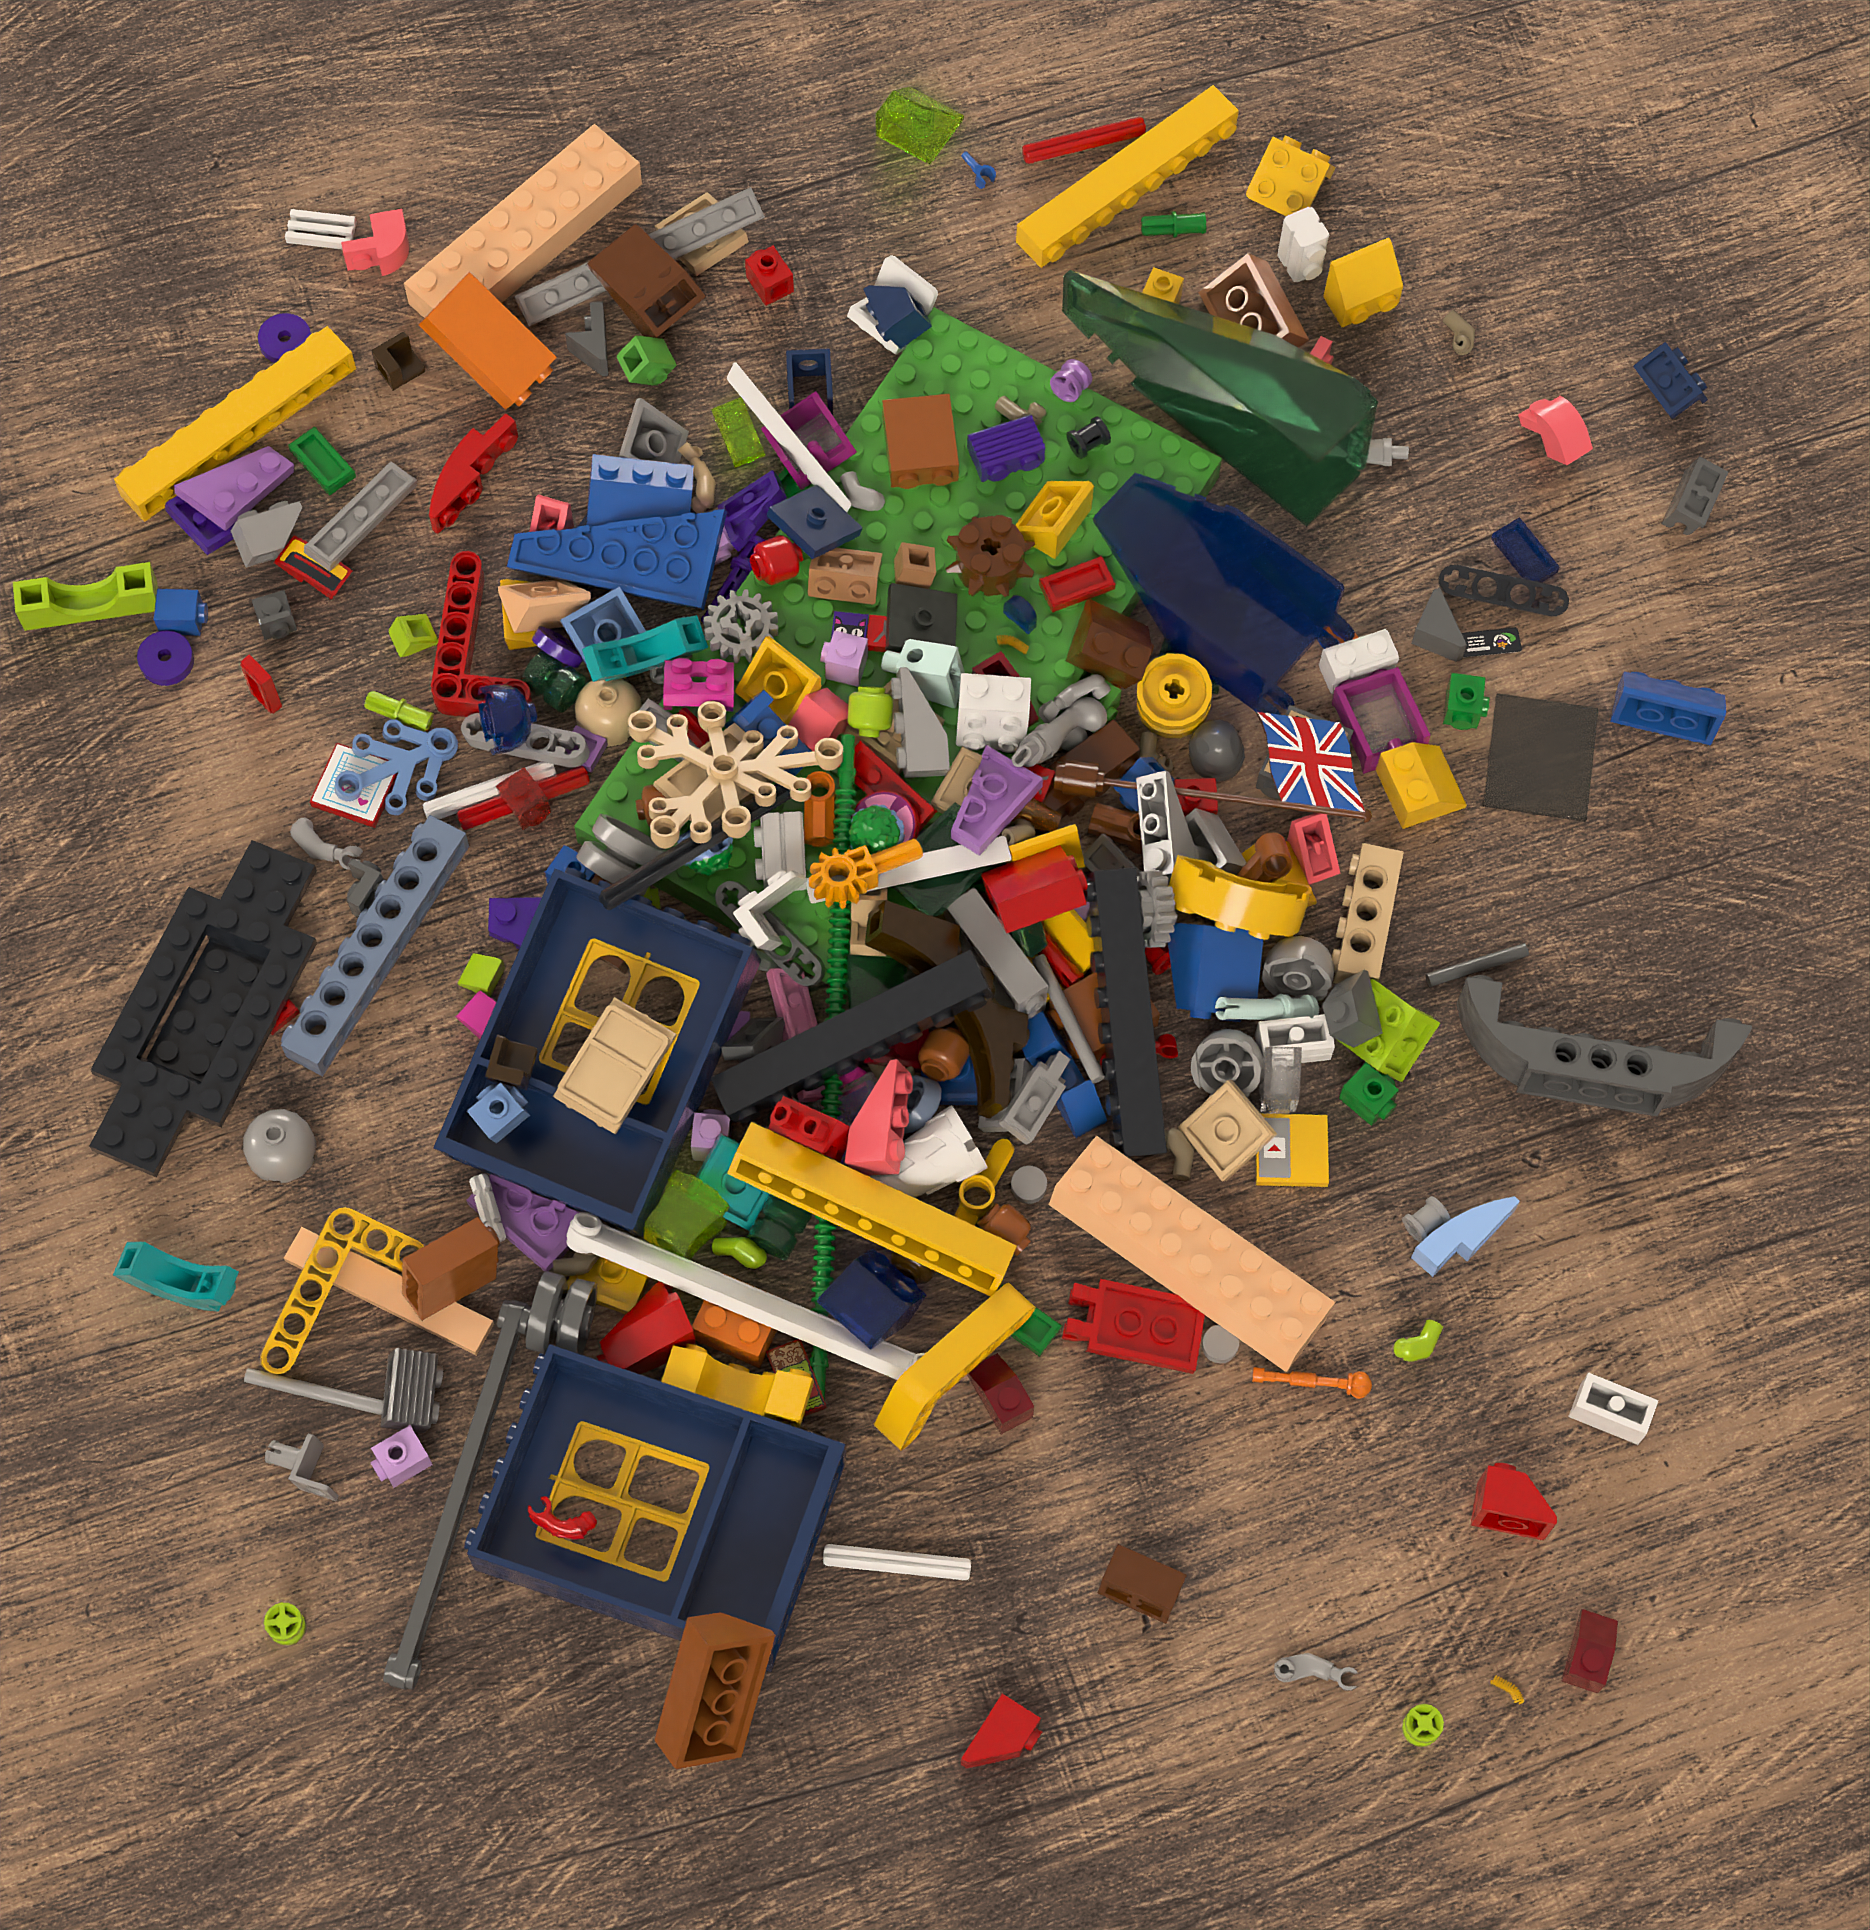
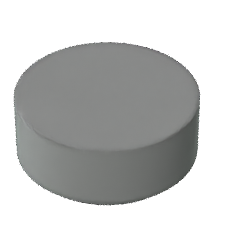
(1028, 1184)
(1219, 1345)

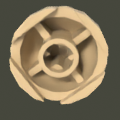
(606, 707)

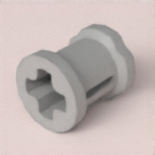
(1426, 1219)

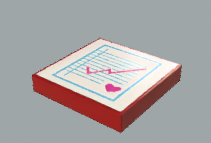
(371, 802)

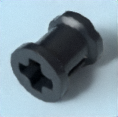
(1088, 437)

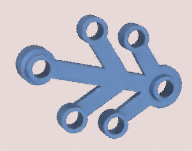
(400, 762)

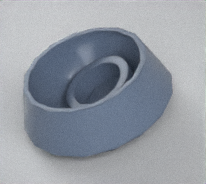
(922, 1102)

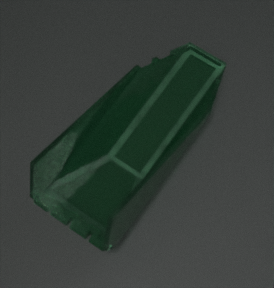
(1240, 391)

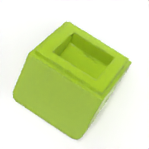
(412, 634)
(482, 974)

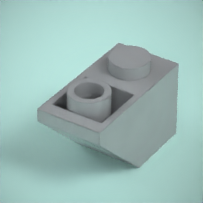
(264, 534)

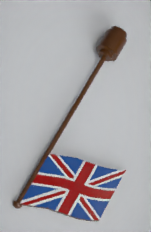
(1306, 762)

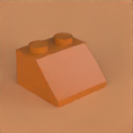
(733, 1333)

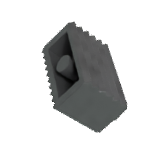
(411, 1390)

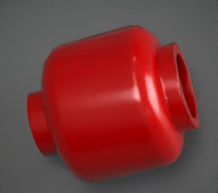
(776, 560)

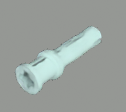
(1267, 1009)

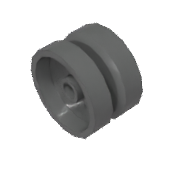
(561, 1315)

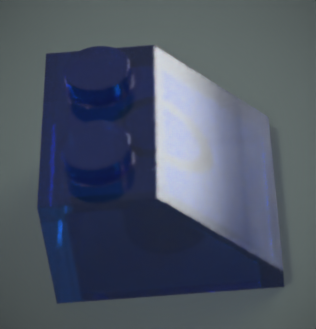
(872, 1298)

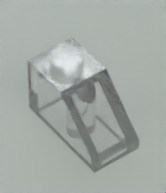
(1280, 1080)

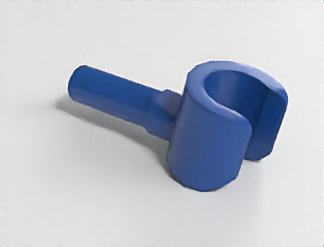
(979, 170)

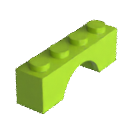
(51, 604)

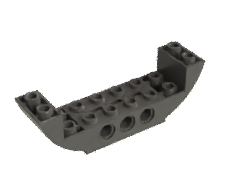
(1591, 1069)

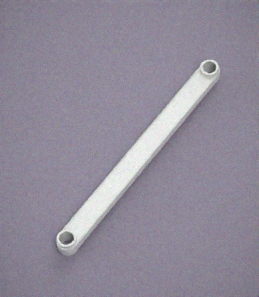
(589, 1235)

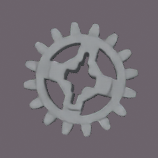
(725, 631)
(1156, 908)

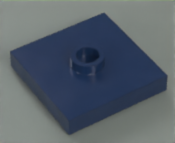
(814, 521)

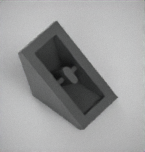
(1438, 629)

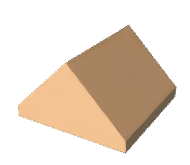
(541, 603)

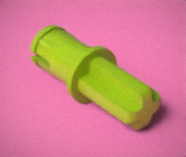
(399, 710)

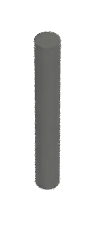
(1476, 965)

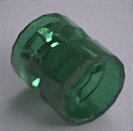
(553, 681)
(778, 1227)

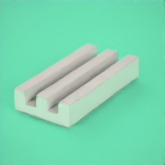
(322, 225)

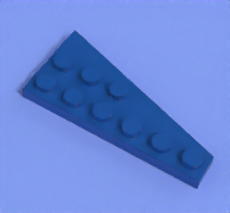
(644, 557)

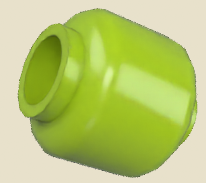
(870, 711)

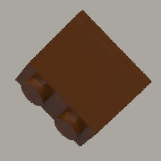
(1110, 645)

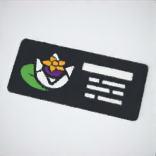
(1492, 642)

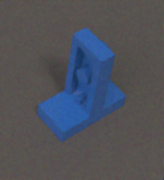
(759, 717)

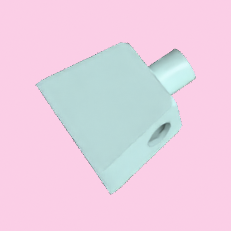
(933, 666)

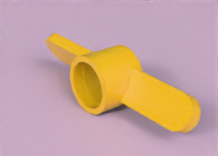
(987, 1179)

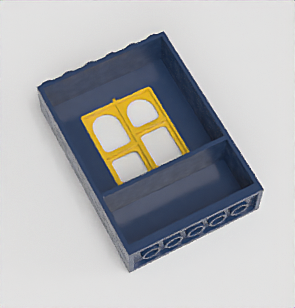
(556, 1147)
(736, 1545)

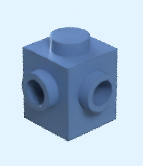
(499, 1111)

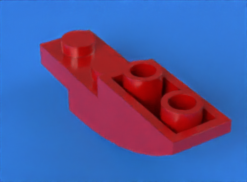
(460, 477)

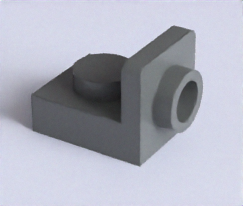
(274, 615)
(362, 892)

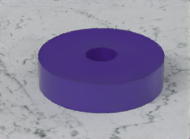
(275, 328)
(557, 646)
(169, 671)

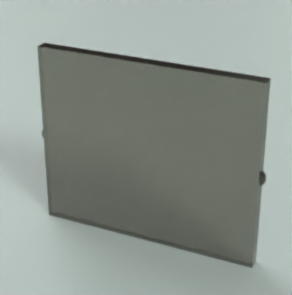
(1540, 757)

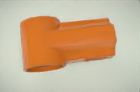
(820, 811)

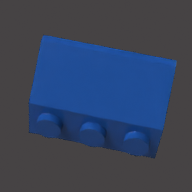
(637, 489)
(1668, 708)

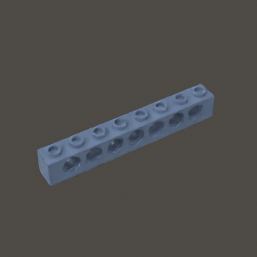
(319, 1051)

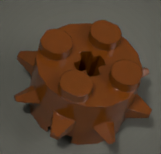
(990, 555)

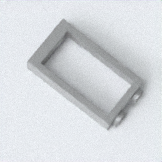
(1015, 977)

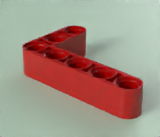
(461, 647)

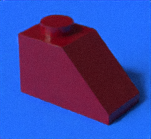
(1001, 1393)
(1591, 1651)

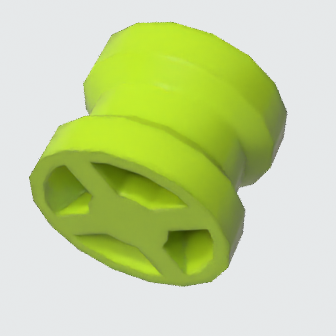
(283, 1616)
(1427, 1719)

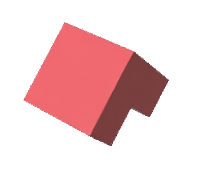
(820, 717)

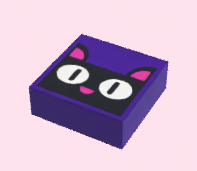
(850, 623)

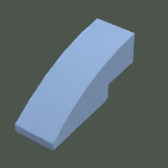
(1463, 1234)

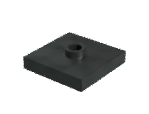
(919, 616)

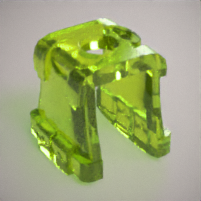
(686, 1216)

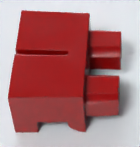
(810, 1128)

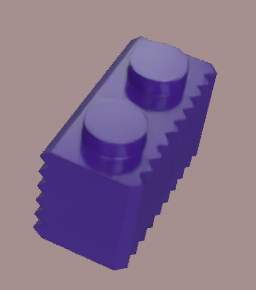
(1006, 449)

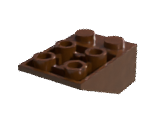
(645, 282)

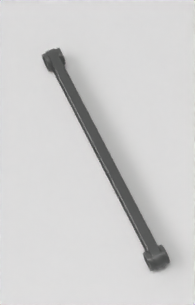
(404, 1667)

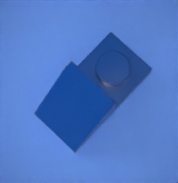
(1079, 1102)

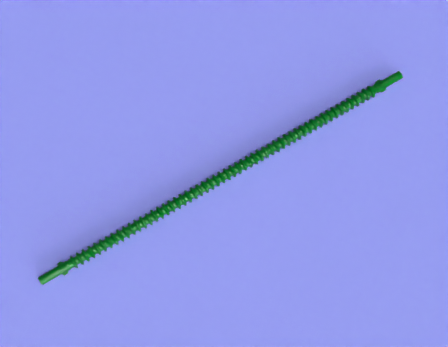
(846, 778)

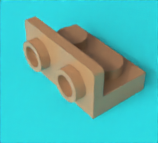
(845, 575)

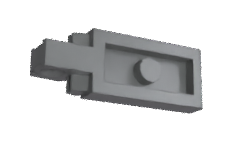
(1035, 1098)

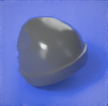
(1216, 750)

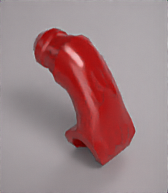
(570, 1528)

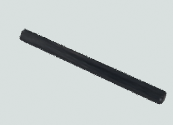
(679, 856)

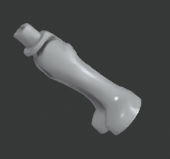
(1064, 731)

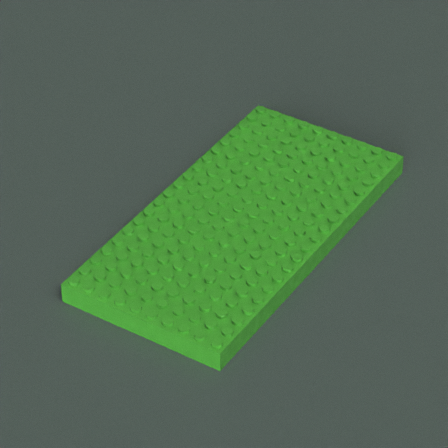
(976, 374)

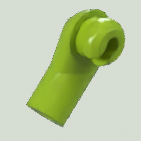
(741, 1249)
(1420, 1346)

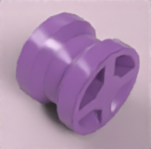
(1071, 380)

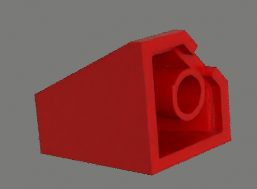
(648, 1332)

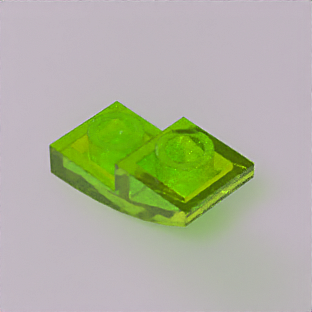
(738, 432)

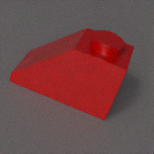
(1003, 1734)

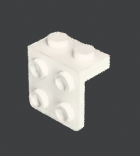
(894, 274)
(993, 712)
(752, 906)

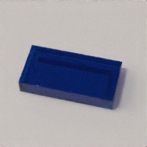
(1525, 551)

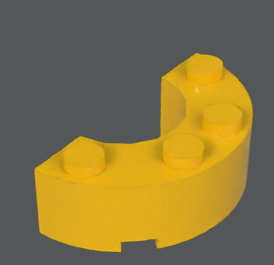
(1238, 901)
(771, 1395)

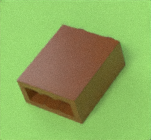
(920, 441)
(1082, 1002)
(450, 1268)

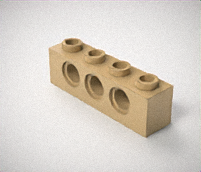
(1382, 867)

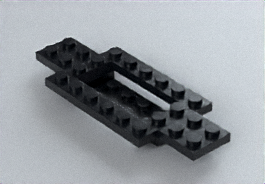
(218, 1017)

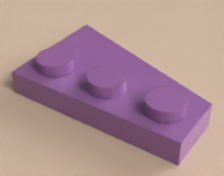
(235, 486)
(993, 800)
(531, 1221)

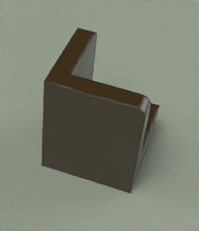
(397, 361)
(511, 1063)

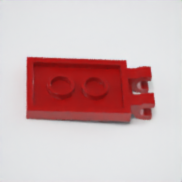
(1137, 1325)

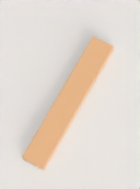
(384, 1289)

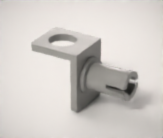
(302, 1464)

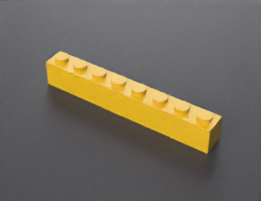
(1127, 177)
(236, 421)
(871, 1209)

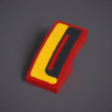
(302, 567)

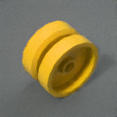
(1178, 676)

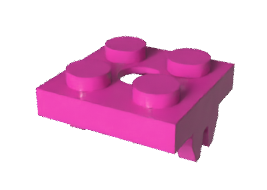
(682, 691)

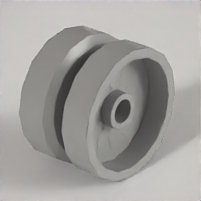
(622, 850)

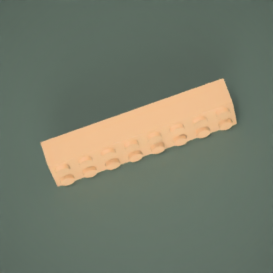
(532, 222)
(1191, 1253)

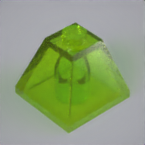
(916, 123)

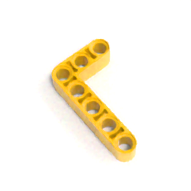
(326, 1276)
(949, 1362)

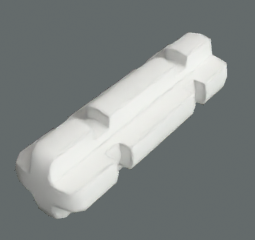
(487, 1204)

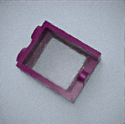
(818, 433)
(1380, 715)

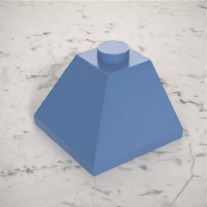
(602, 621)

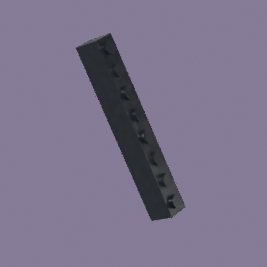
(1125, 1013)
(852, 1037)

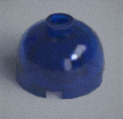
(505, 717)

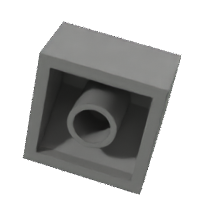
(1213, 841)

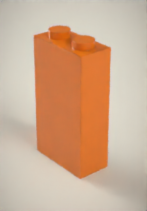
(488, 342)

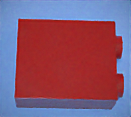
(1035, 888)

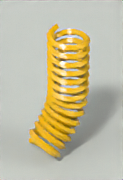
(1009, 641)
(1513, 1692)

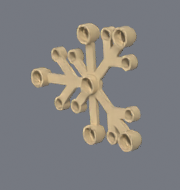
(723, 771)

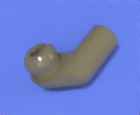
(1463, 333)
(1019, 831)
(1183, 1152)

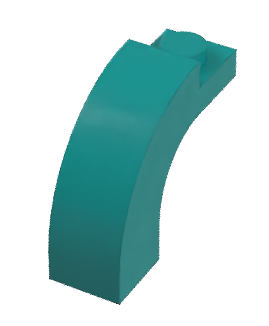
(645, 650)
(175, 1278)

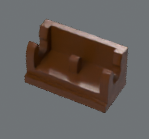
(1141, 1583)

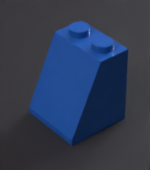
(1213, 965)

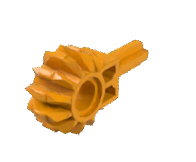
(859, 869)

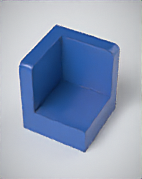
(1043, 1040)

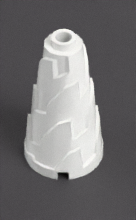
(936, 1157)

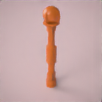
(1357, 1384)

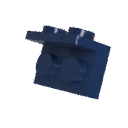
(1669, 380)

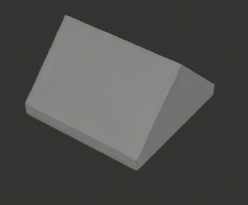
(652, 435)

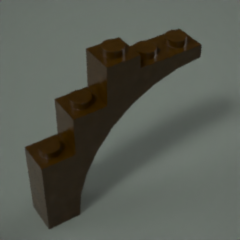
(991, 1031)

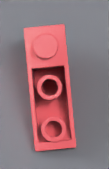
(877, 1132)

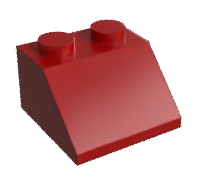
(1511, 1504)

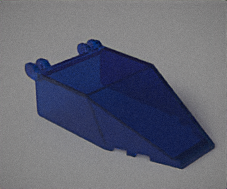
(1222, 587)

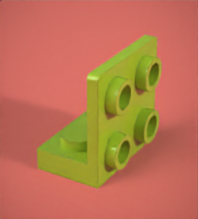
(1403, 1035)

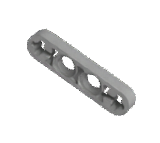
(550, 754)

